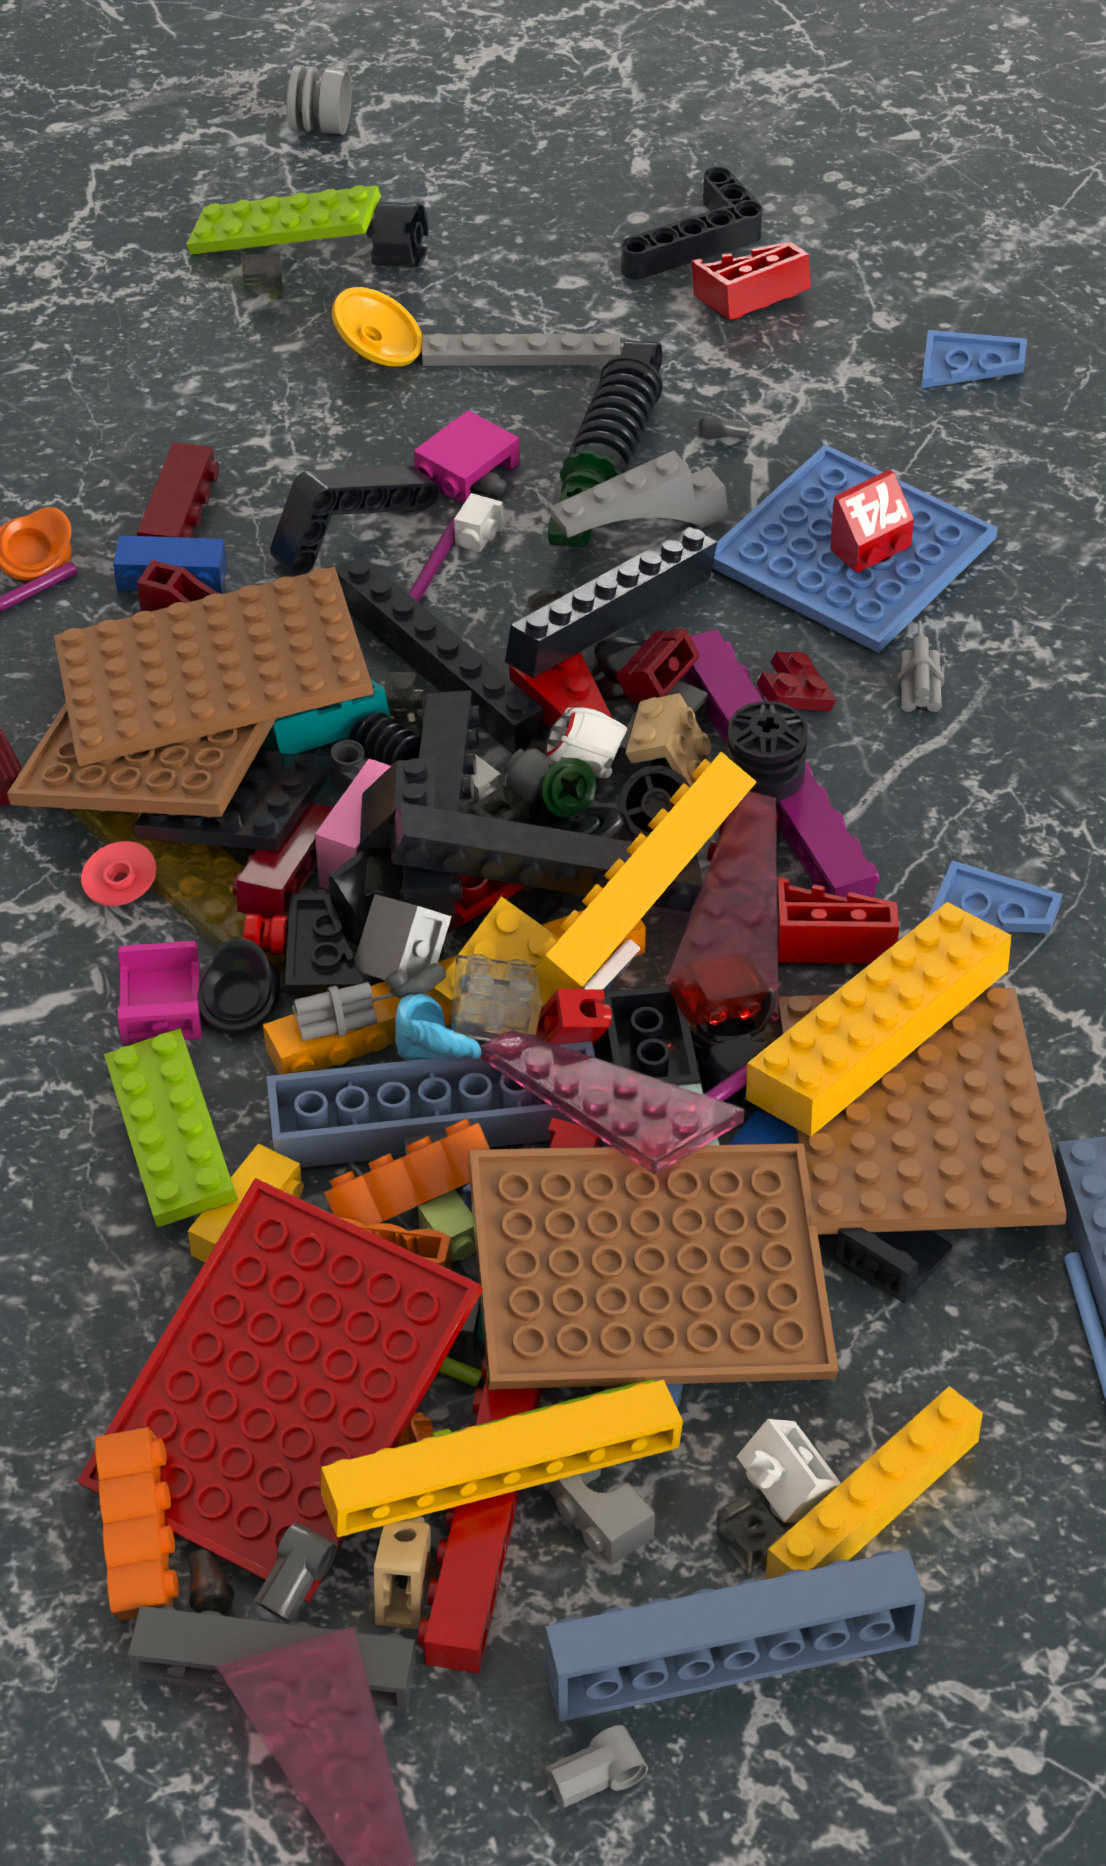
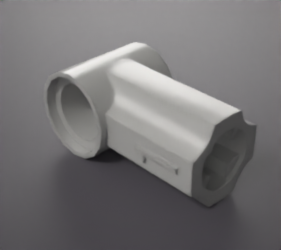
(607, 1762)

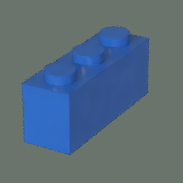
(200, 556)

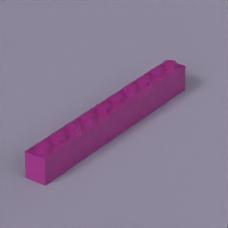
(806, 818)

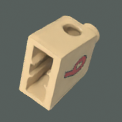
(402, 1551)

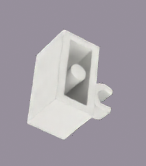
(787, 1469)

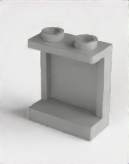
(400, 938)

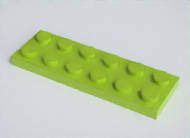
(284, 219)
(170, 1128)

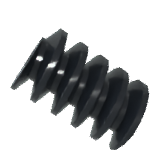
(385, 739)

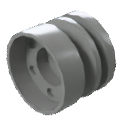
(316, 99)

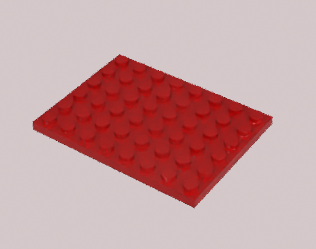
(282, 1360)

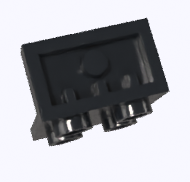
(892, 1260)

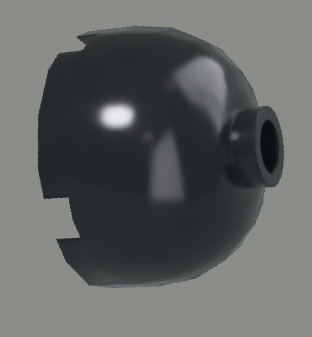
(647, 794)
(727, 1059)

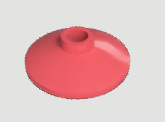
(118, 873)

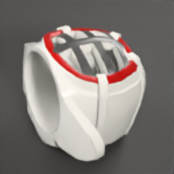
(586, 736)

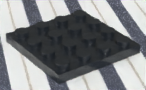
(261, 810)

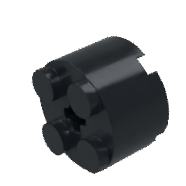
(398, 234)

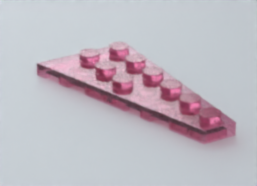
(739, 895)
(626, 1109)
(326, 1737)

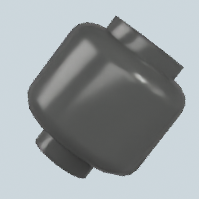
(524, 774)

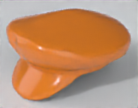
(35, 544)

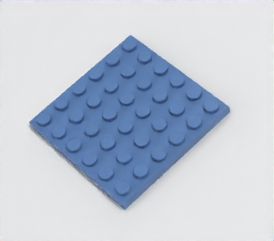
(788, 556)

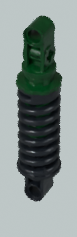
(611, 427)

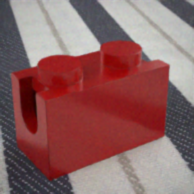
(574, 1016)

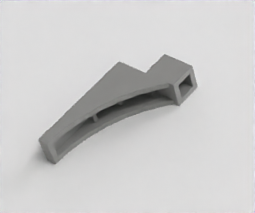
(651, 490)

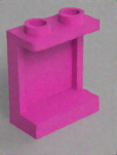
(466, 453)
(159, 990)

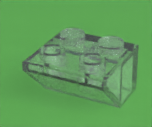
(494, 997)

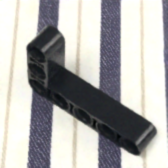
(729, 224)
(331, 492)

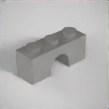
(609, 1521)

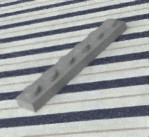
(519, 349)

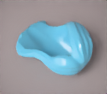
(423, 1033)

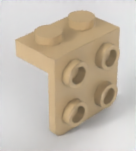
(668, 730)

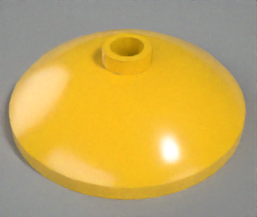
(377, 327)

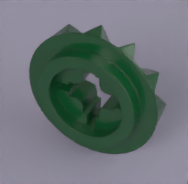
(582, 787)

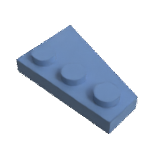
(970, 357)
(999, 899)

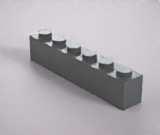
(189, 1646)

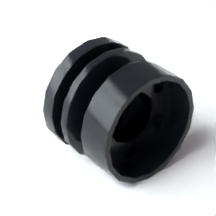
(769, 746)

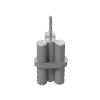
(920, 676)
(335, 1011)

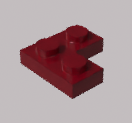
(796, 683)

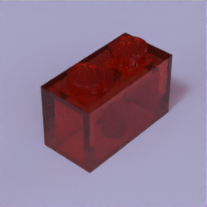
(719, 989)

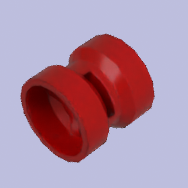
(267, 932)

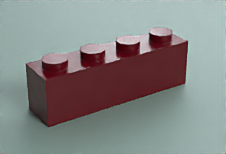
(180, 492)
(274, 875)

